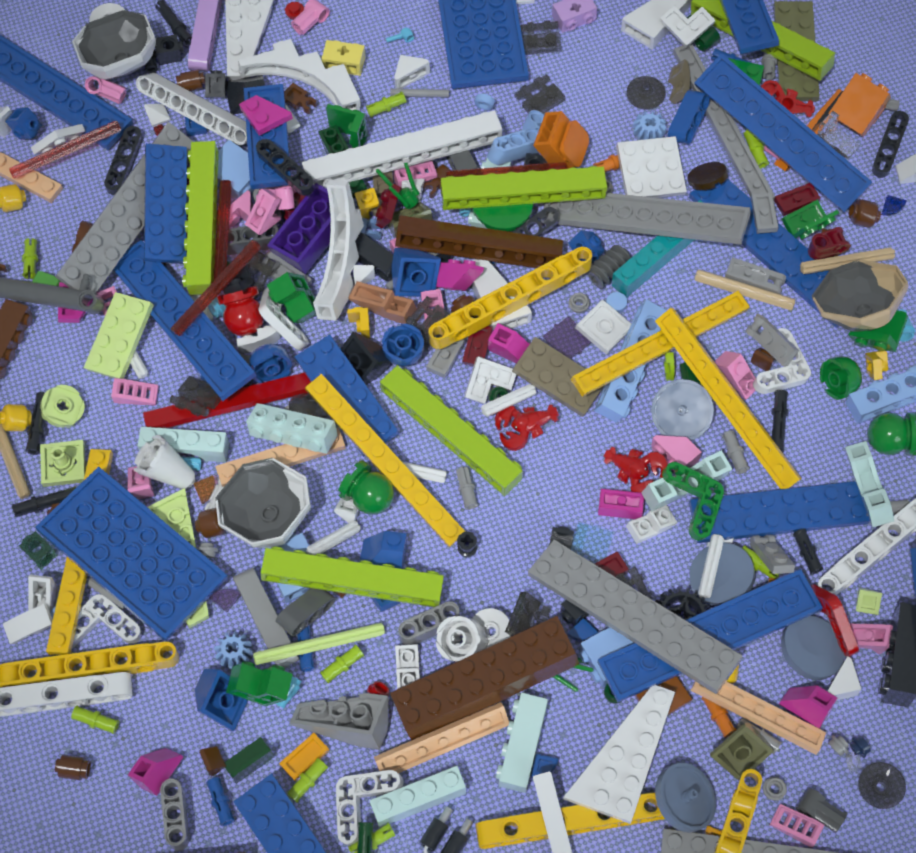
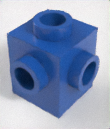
(24, 123)
(589, 240)

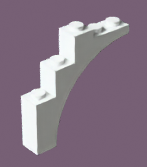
(308, 68)
(343, 253)

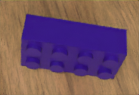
(305, 231)

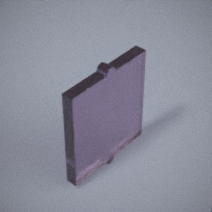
(566, 338)

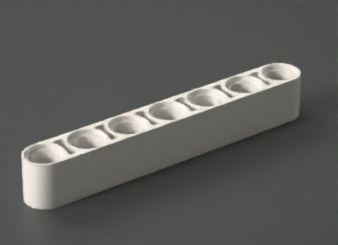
(154, 87)

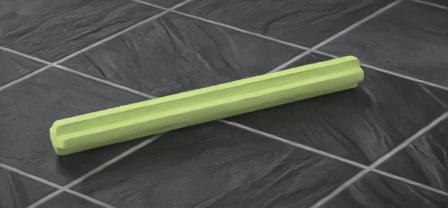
(318, 643)

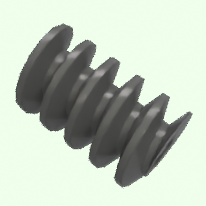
(607, 265)

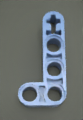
(516, 144)

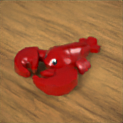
(788, 101)
(525, 423)
(635, 467)

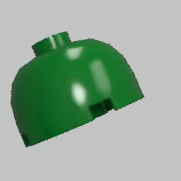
(840, 376)

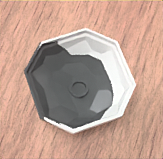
(115, 44)
(263, 503)

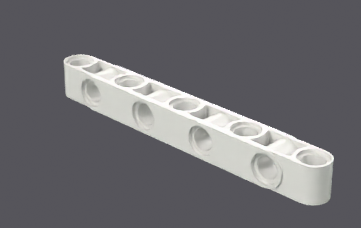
(871, 550)
(71, 692)

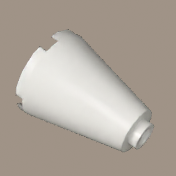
(164, 464)

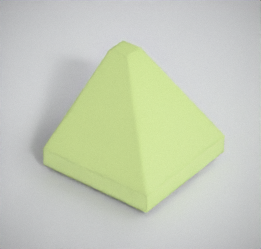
(868, 601)

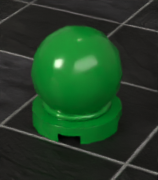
(892, 434)
(369, 490)

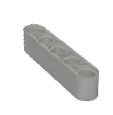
(262, 613)

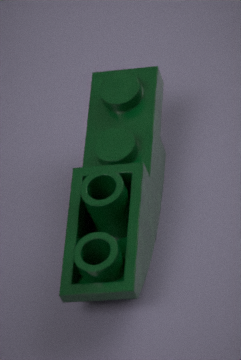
(333, 143)

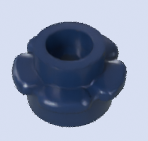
(860, 746)

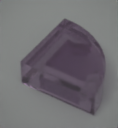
(225, 598)

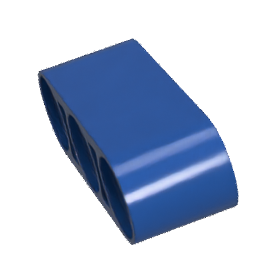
(689, 116)

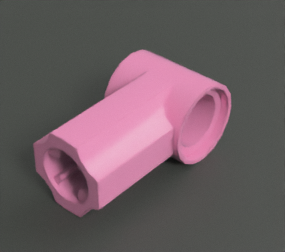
(313, 13)
(106, 89)
(285, 194)

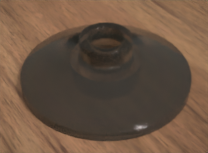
(644, 98)
(307, 405)
(889, 777)

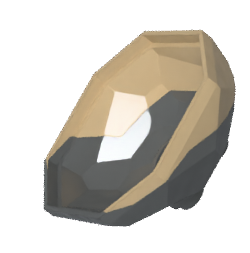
(861, 295)

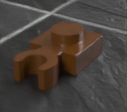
(296, 97)
(435, 183)

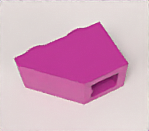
(458, 276)
(507, 343)
(809, 703)
(154, 769)

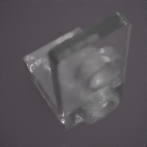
(836, 137)

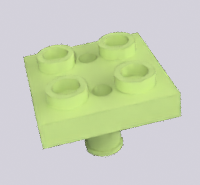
(63, 457)

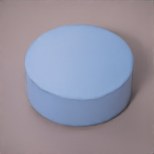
(484, 101)
(617, 301)

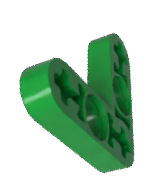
(702, 491)

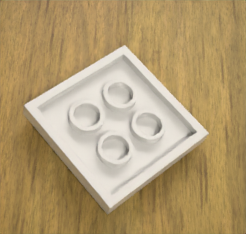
(651, 167)

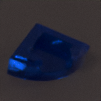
(893, 205)

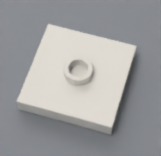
(604, 326)

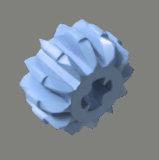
(649, 126)
(234, 642)

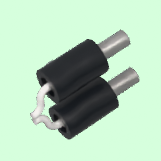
(437, 830)

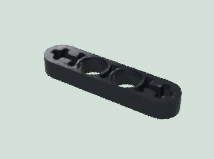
(888, 143)
(124, 160)
(287, 165)

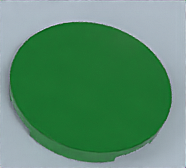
(503, 217)

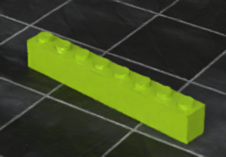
(792, 47)
(523, 188)
(201, 216)
(451, 430)
(351, 577)

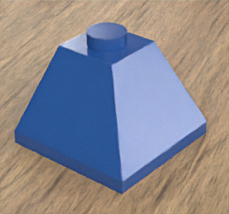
(414, 272)
(385, 548)
(215, 702)

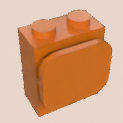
(861, 104)
(561, 140)

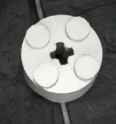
(449, 642)

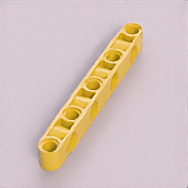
(497, 305)
(140, 659)
(740, 810)
(576, 819)

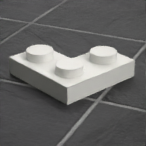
(687, 29)
(57, 138)
(486, 374)

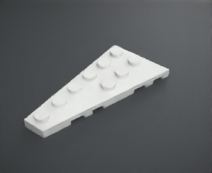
(244, 28)
(620, 769)

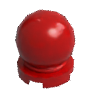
(242, 311)

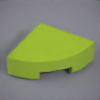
(669, 366)

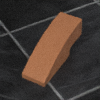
(382, 302)

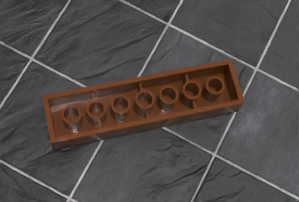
(484, 678)

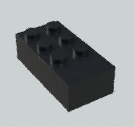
(900, 662)

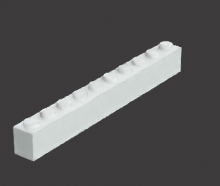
(408, 148)

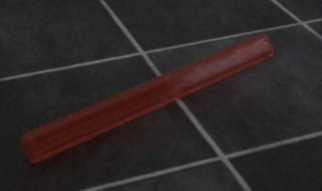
(65, 149)
(502, 170)
(222, 227)
(215, 288)

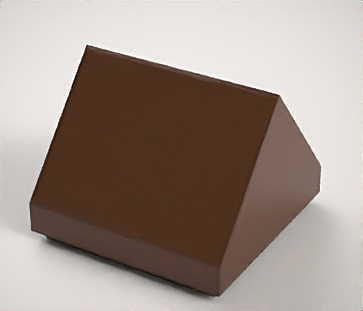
(763, 359)
(212, 760)

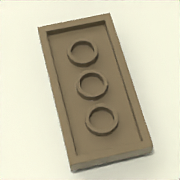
(552, 373)

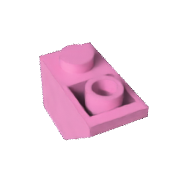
(737, 373)
(676, 450)

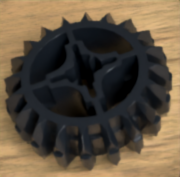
(685, 599)

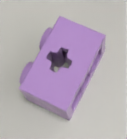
(573, 13)

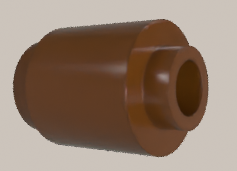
(191, 80)
(73, 767)

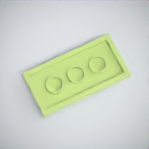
(118, 336)

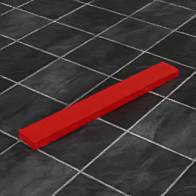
(241, 399)

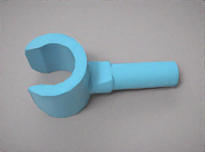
(405, 33)

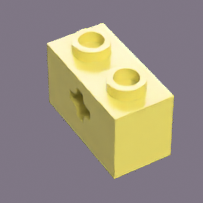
(340, 53)

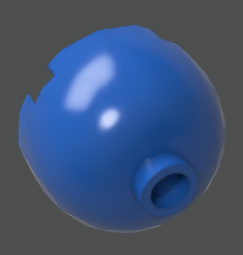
(403, 345)
(270, 362)

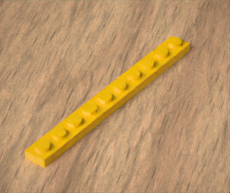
(656, 345)
(728, 399)
(385, 460)
(73, 580)

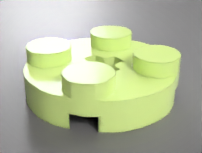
(53, 414)

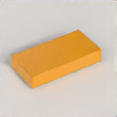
(304, 756)

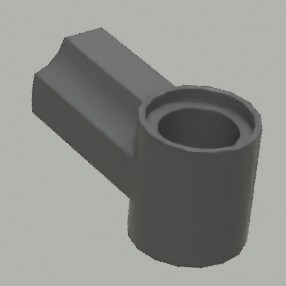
(815, 806)

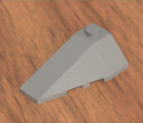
(352, 720)

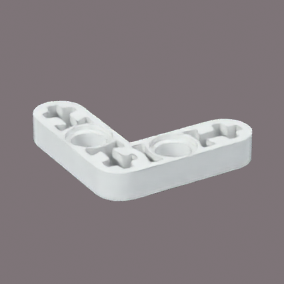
(272, 314)
(789, 372)
(96, 615)
(357, 792)

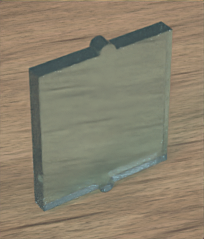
(591, 542)

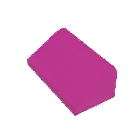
(620, 504)

